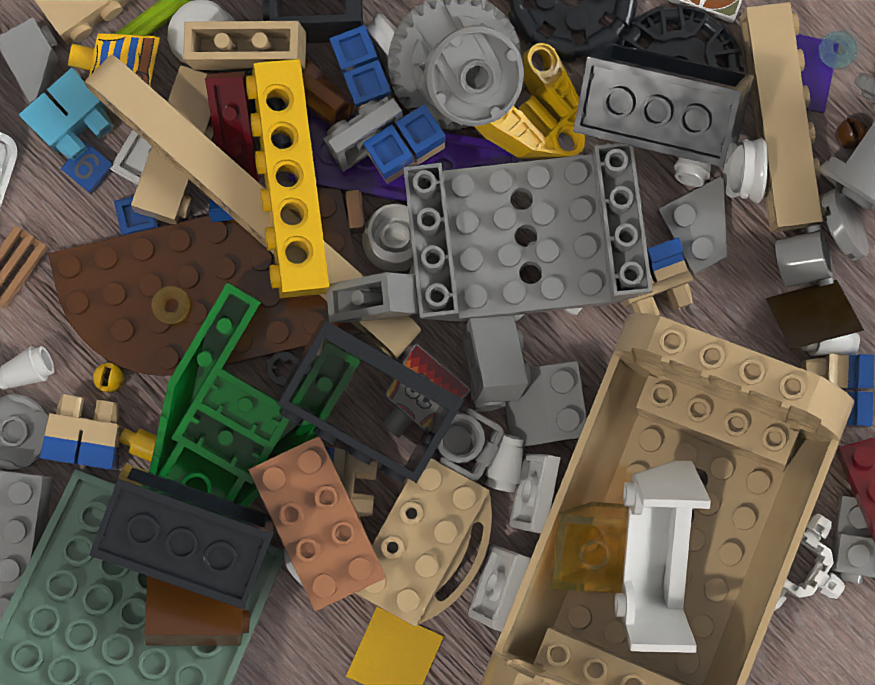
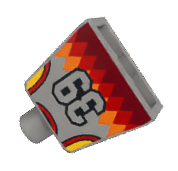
(412, 406)

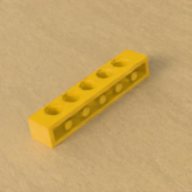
(285, 81)

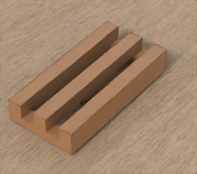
(6, 247)

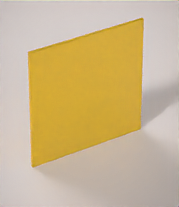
(394, 652)

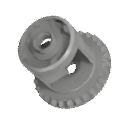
(457, 62)
(858, 173)

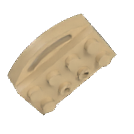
(427, 541)

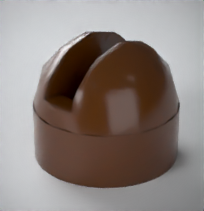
(845, 136)

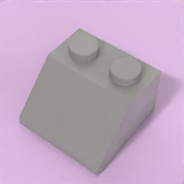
(549, 407)

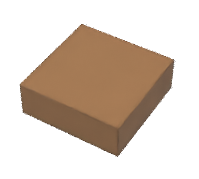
(355, 211)

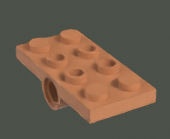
(317, 523)

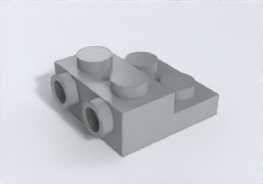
(347, 138)
(852, 543)

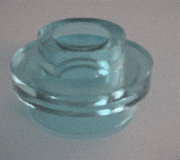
(833, 59)

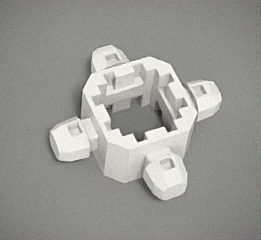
(828, 584)

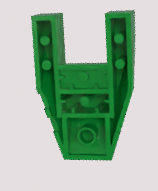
(223, 426)

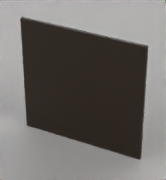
(814, 314)

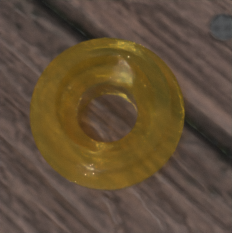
(160, 299)

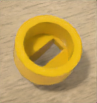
(115, 380)

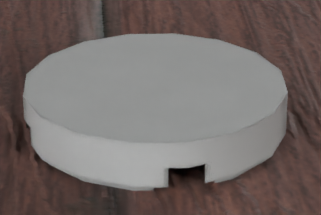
(845, 225)
(21, 431)

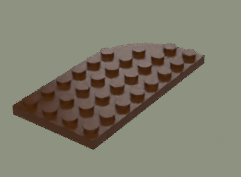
(112, 282)

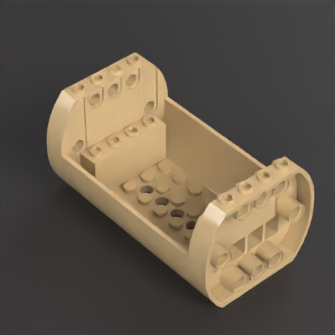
(766, 447)

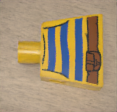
(133, 50)

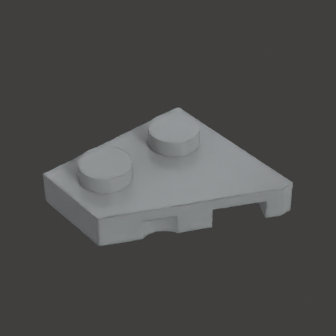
(699, 224)

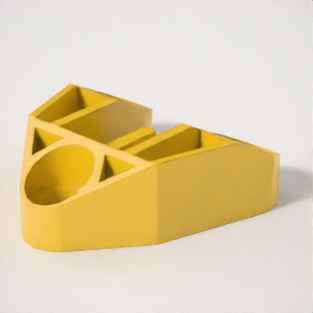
(550, 110)

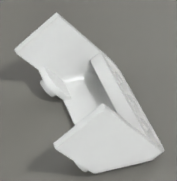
(658, 556)

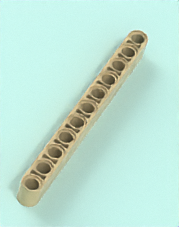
(222, 180)

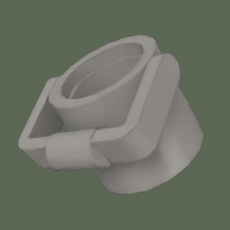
(805, 258)
(466, 440)

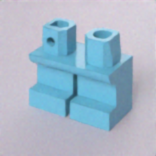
(83, 112)

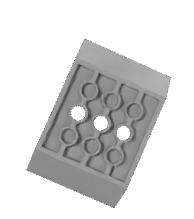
(584, 225)

